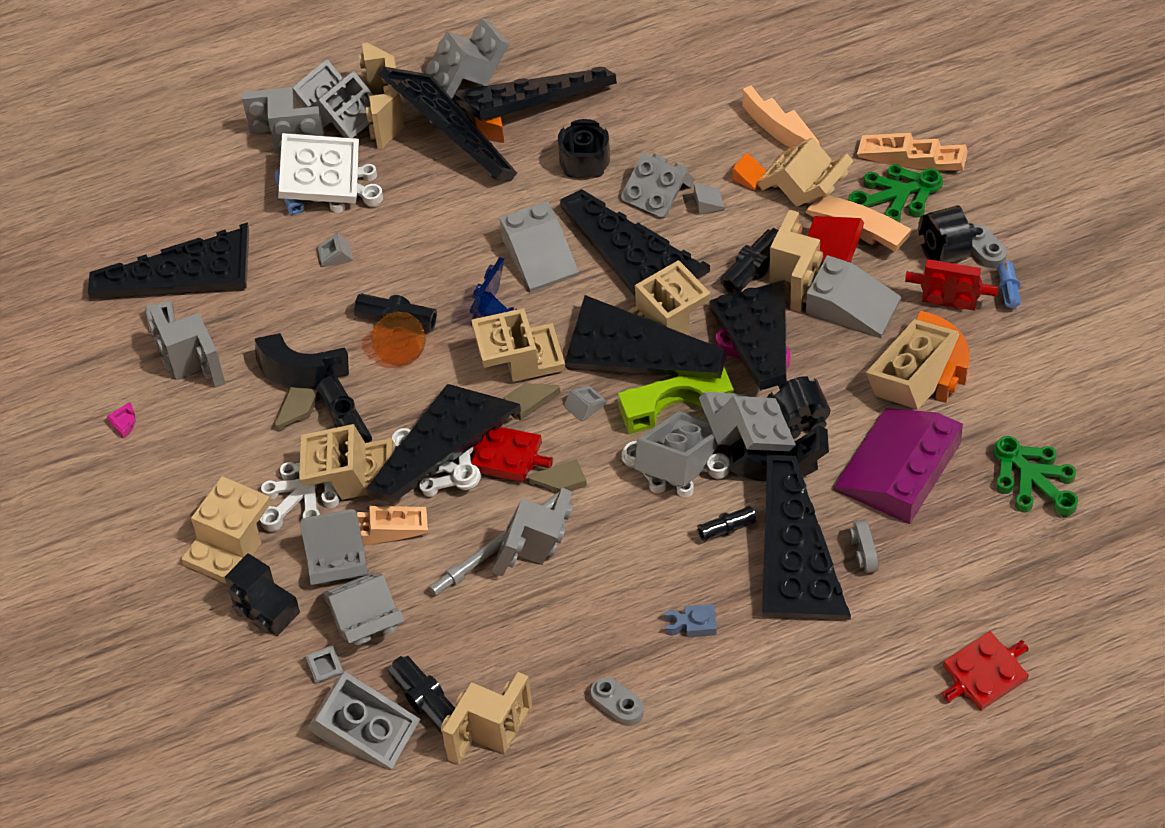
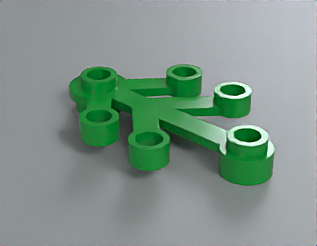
(927, 181)
(1034, 473)

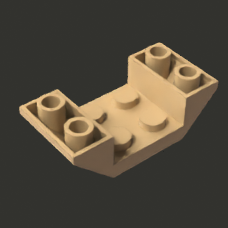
(386, 108)

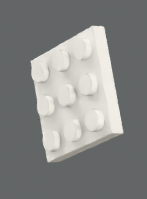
(318, 168)

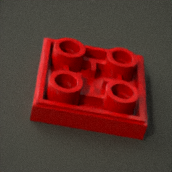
(836, 235)

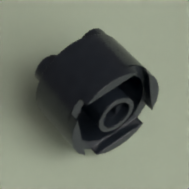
(584, 149)
(946, 234)
(802, 404)

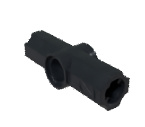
(749, 263)
(376, 308)
(341, 406)
(421, 691)

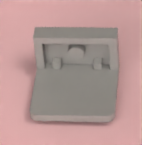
(655, 184)
(333, 547)

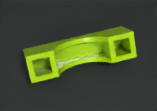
(643, 404)

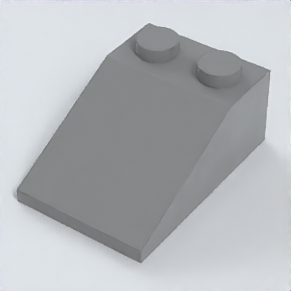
(538, 246)
(851, 298)
(676, 449)
(363, 722)

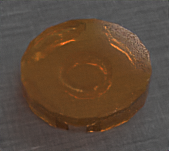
(398, 338)

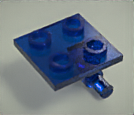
(484, 294)

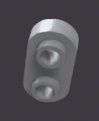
(984, 245)
(866, 554)
(615, 700)

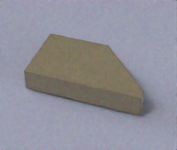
(532, 396)
(297, 406)
(561, 476)

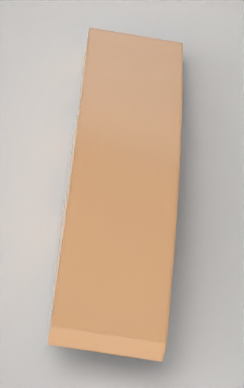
(784, 127)
(911, 153)
(876, 225)
(391, 523)

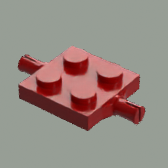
(951, 284)
(509, 454)
(985, 671)

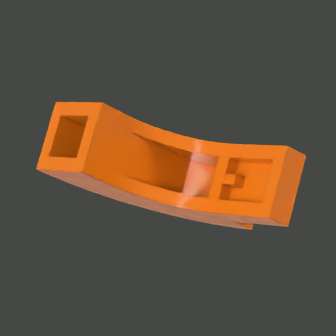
(957, 365)

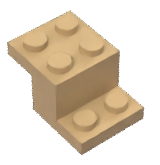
(805, 172)
(794, 259)
(670, 297)
(511, 340)
(342, 459)
(225, 528)
(487, 717)

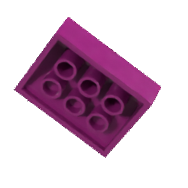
(901, 461)

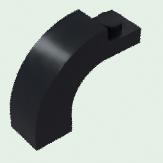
(298, 368)
(753, 463)

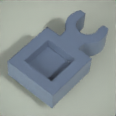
(697, 620)

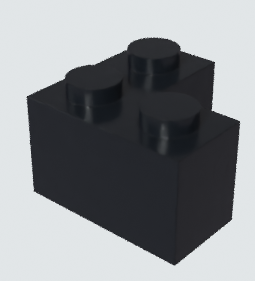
(259, 597)

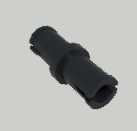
(726, 523)

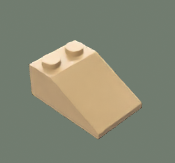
(913, 364)

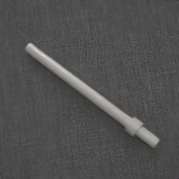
(456, 573)

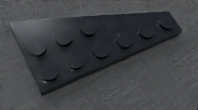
(523, 93)
(445, 114)
(627, 247)
(182, 268)
(757, 330)
(625, 342)
(442, 434)
(797, 562)

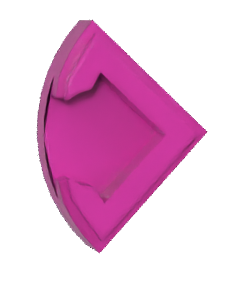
(123, 420)

